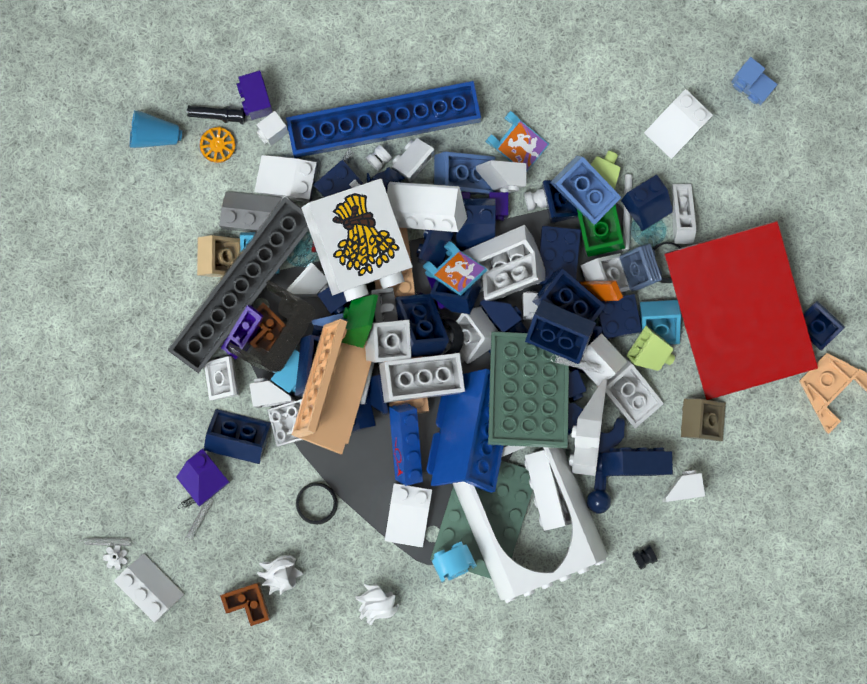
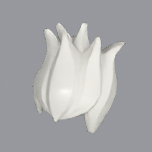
(280, 574)
(376, 604)

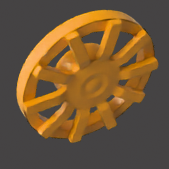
(217, 145)

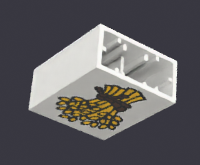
(357, 239)

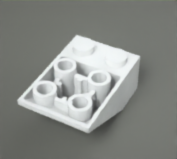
(283, 422)

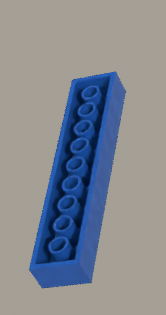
(383, 119)

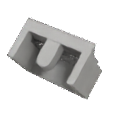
(385, 306)

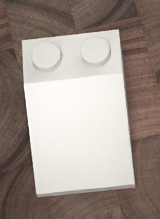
(678, 124)
(286, 177)
(632, 395)
(408, 515)

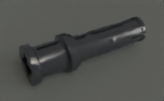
(225, 114)

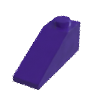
(244, 330)

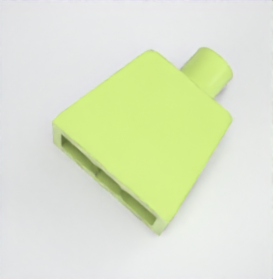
(607, 168)
(651, 350)

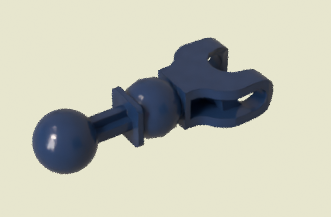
(599, 500)

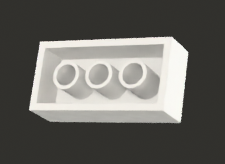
(421, 377)

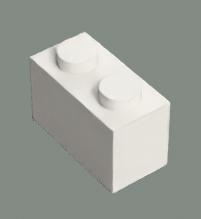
(271, 129)

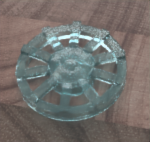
(649, 233)
(302, 250)

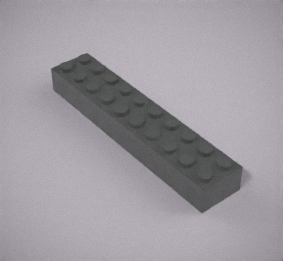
(240, 285)

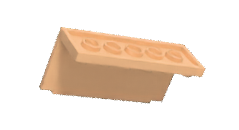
(332, 390)

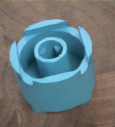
(453, 562)

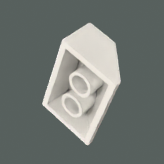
(513, 277)
(149, 588)

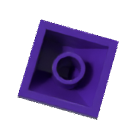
(201, 477)

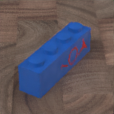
(406, 444)

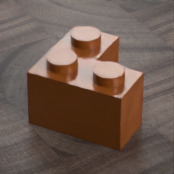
(270, 326)
(249, 598)

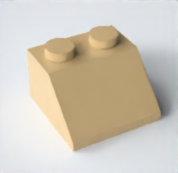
(216, 254)

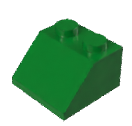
(359, 320)

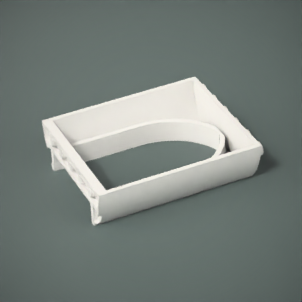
(512, 578)

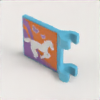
(519, 143)
(457, 271)

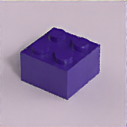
(254, 91)

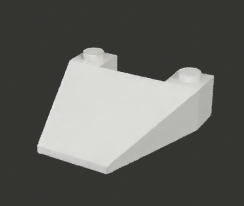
(588, 434)

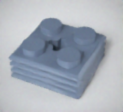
(640, 267)

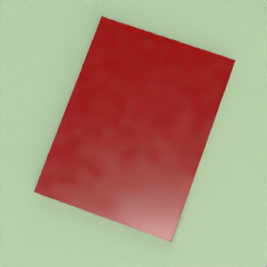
(741, 310)

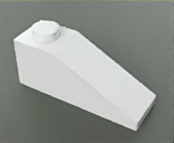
(683, 214)

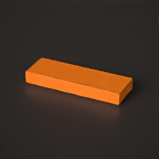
(603, 290)

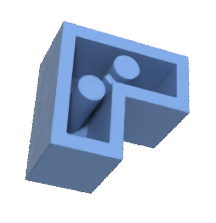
(753, 82)

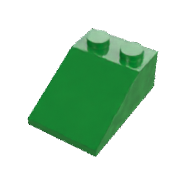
(604, 235)

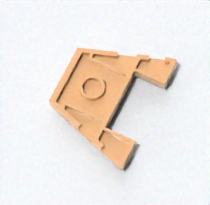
(827, 383)

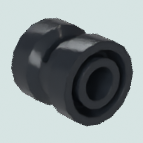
(644, 556)

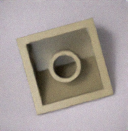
(703, 419)

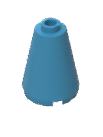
(152, 131)

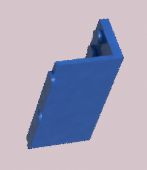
(461, 446)

